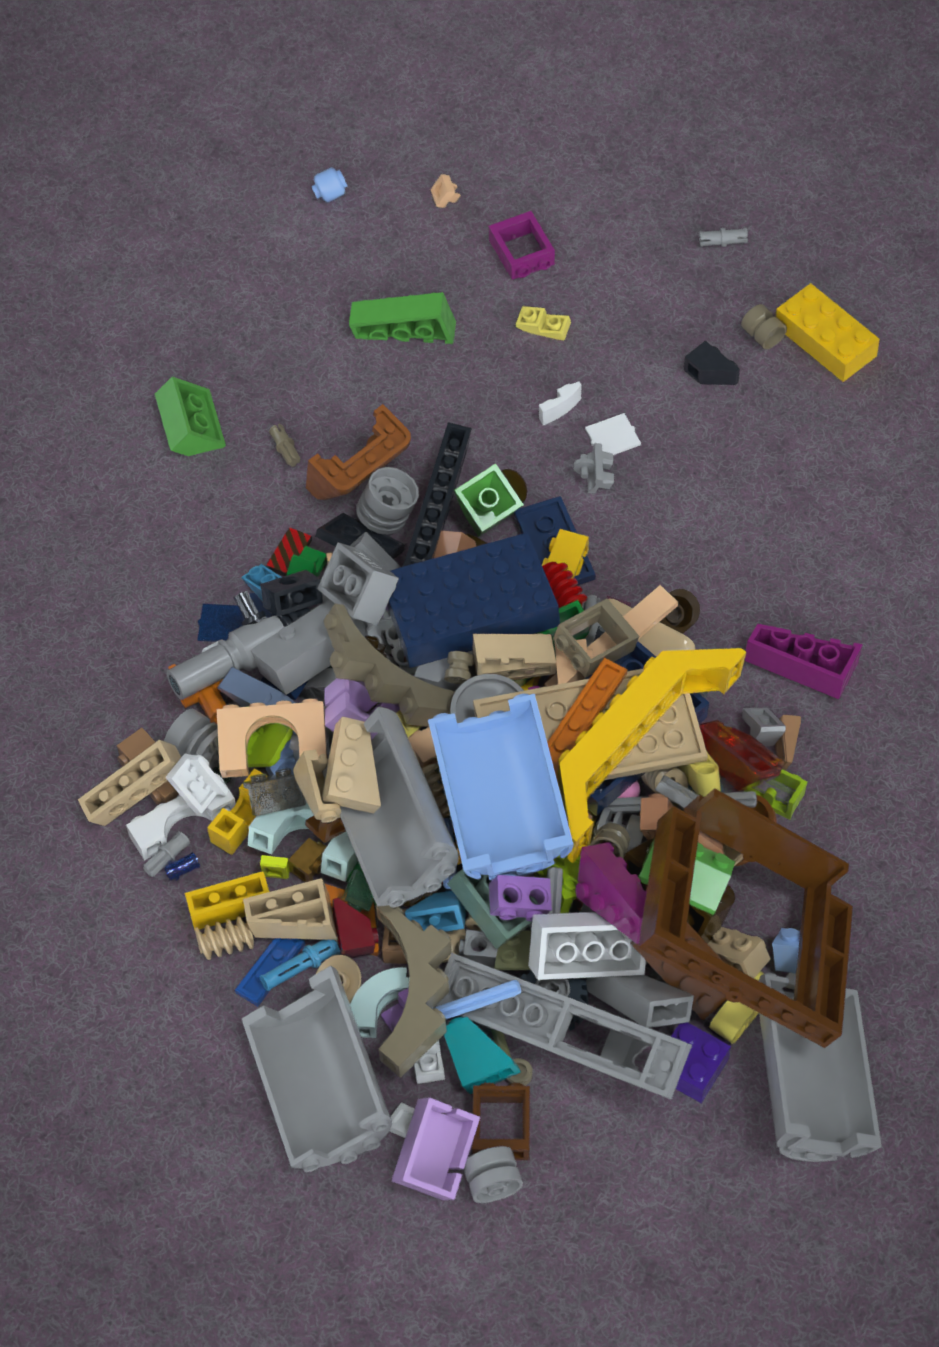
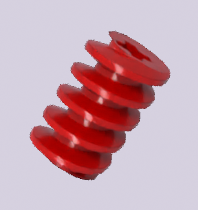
(562, 584)

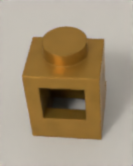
(307, 860)

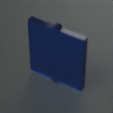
(218, 621)

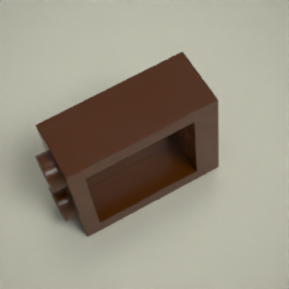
(503, 1094)

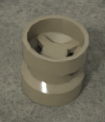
(459, 667)

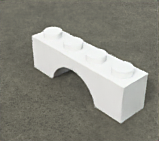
(152, 829)

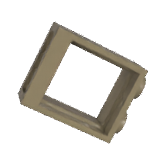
(610, 621)

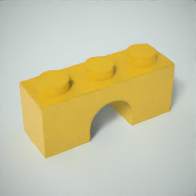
(232, 826)

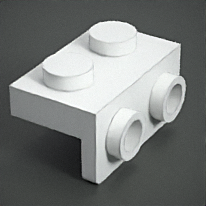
(196, 782)

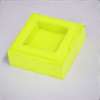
(275, 867)

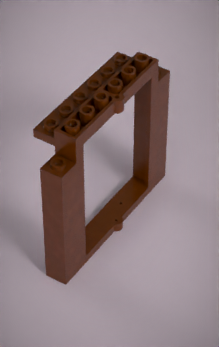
(825, 922)

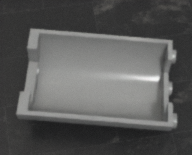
(405, 841)
(318, 1076)
(818, 1093)

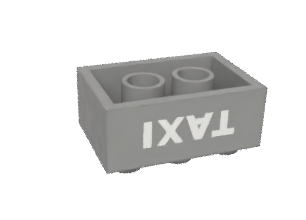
(358, 583)

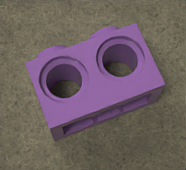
(519, 890)

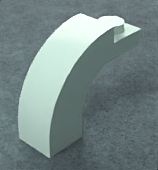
(374, 996)

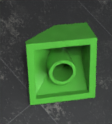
(487, 500)

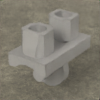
(592, 466)

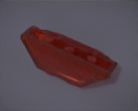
(739, 755)

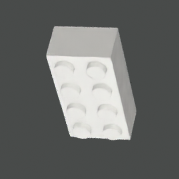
(580, 948)

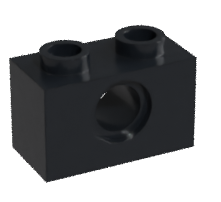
(291, 593)

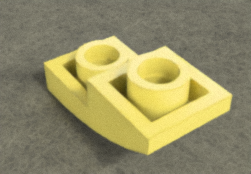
(538, 322)

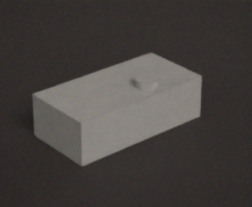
(298, 650)

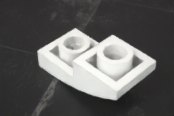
(566, 399)
(430, 1066)

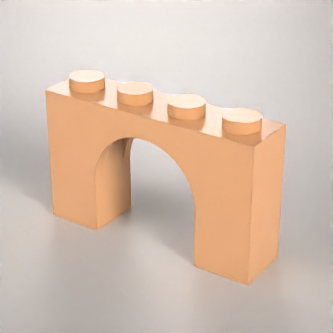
(239, 723)

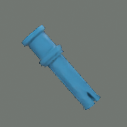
(313, 960)

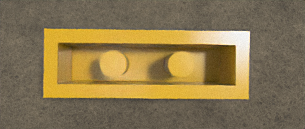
(224, 900)

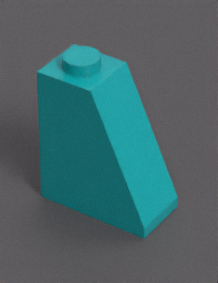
(476, 1055)

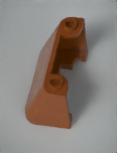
(334, 478)

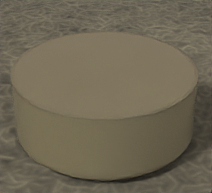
(525, 1075)

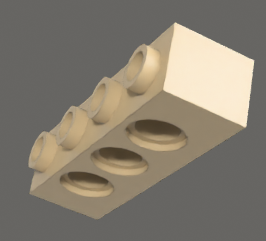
(130, 783)

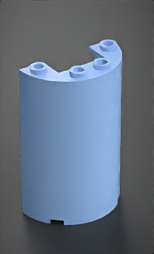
(502, 790)

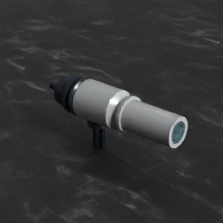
(235, 652)

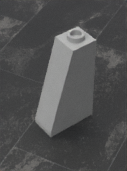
(643, 999)

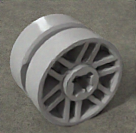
(492, 1174)

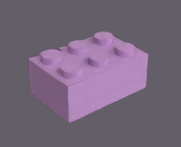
(350, 700)
(434, 1146)

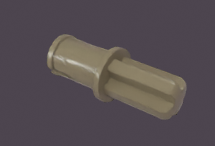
(284, 445)

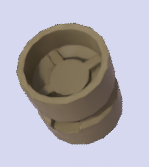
(765, 327)
(615, 835)

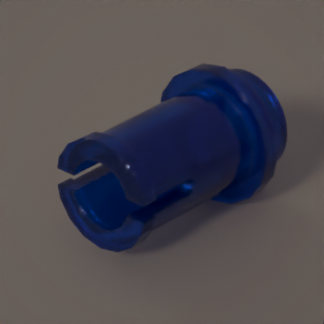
(181, 866)

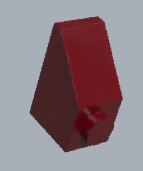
(353, 930)

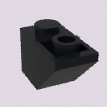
(710, 366)

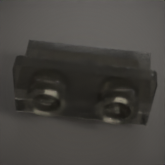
(274, 792)

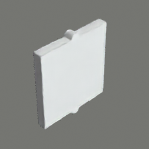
(614, 434)

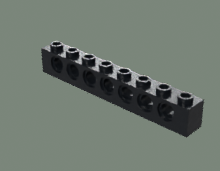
(439, 494)

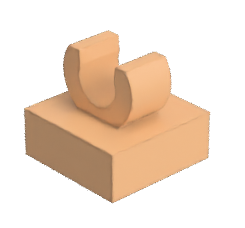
(444, 191)

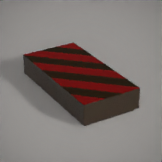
(291, 543)

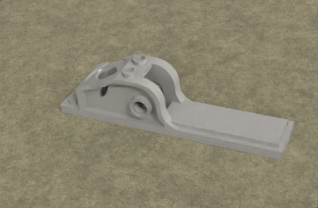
(544, 1018)

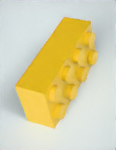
(827, 332)

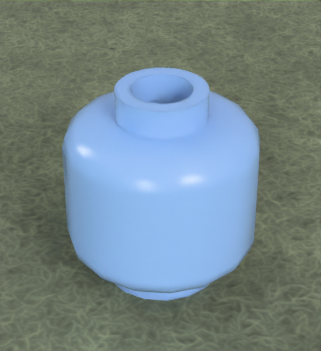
(329, 184)

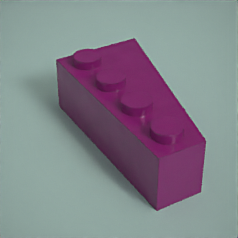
(804, 659)
(611, 889)

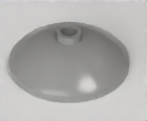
(477, 688)

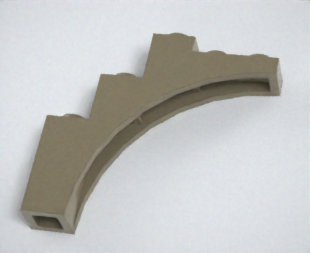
(384, 681)
(420, 1022)

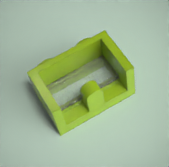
(782, 792)

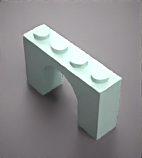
(269, 830)

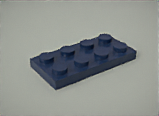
(543, 523)

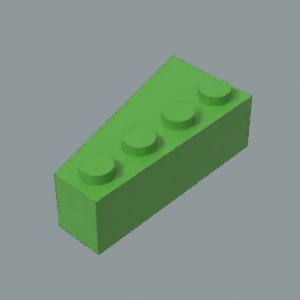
(404, 318)

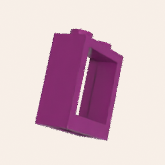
(515, 228)

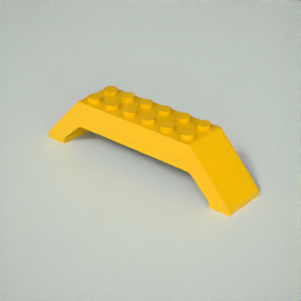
(629, 721)

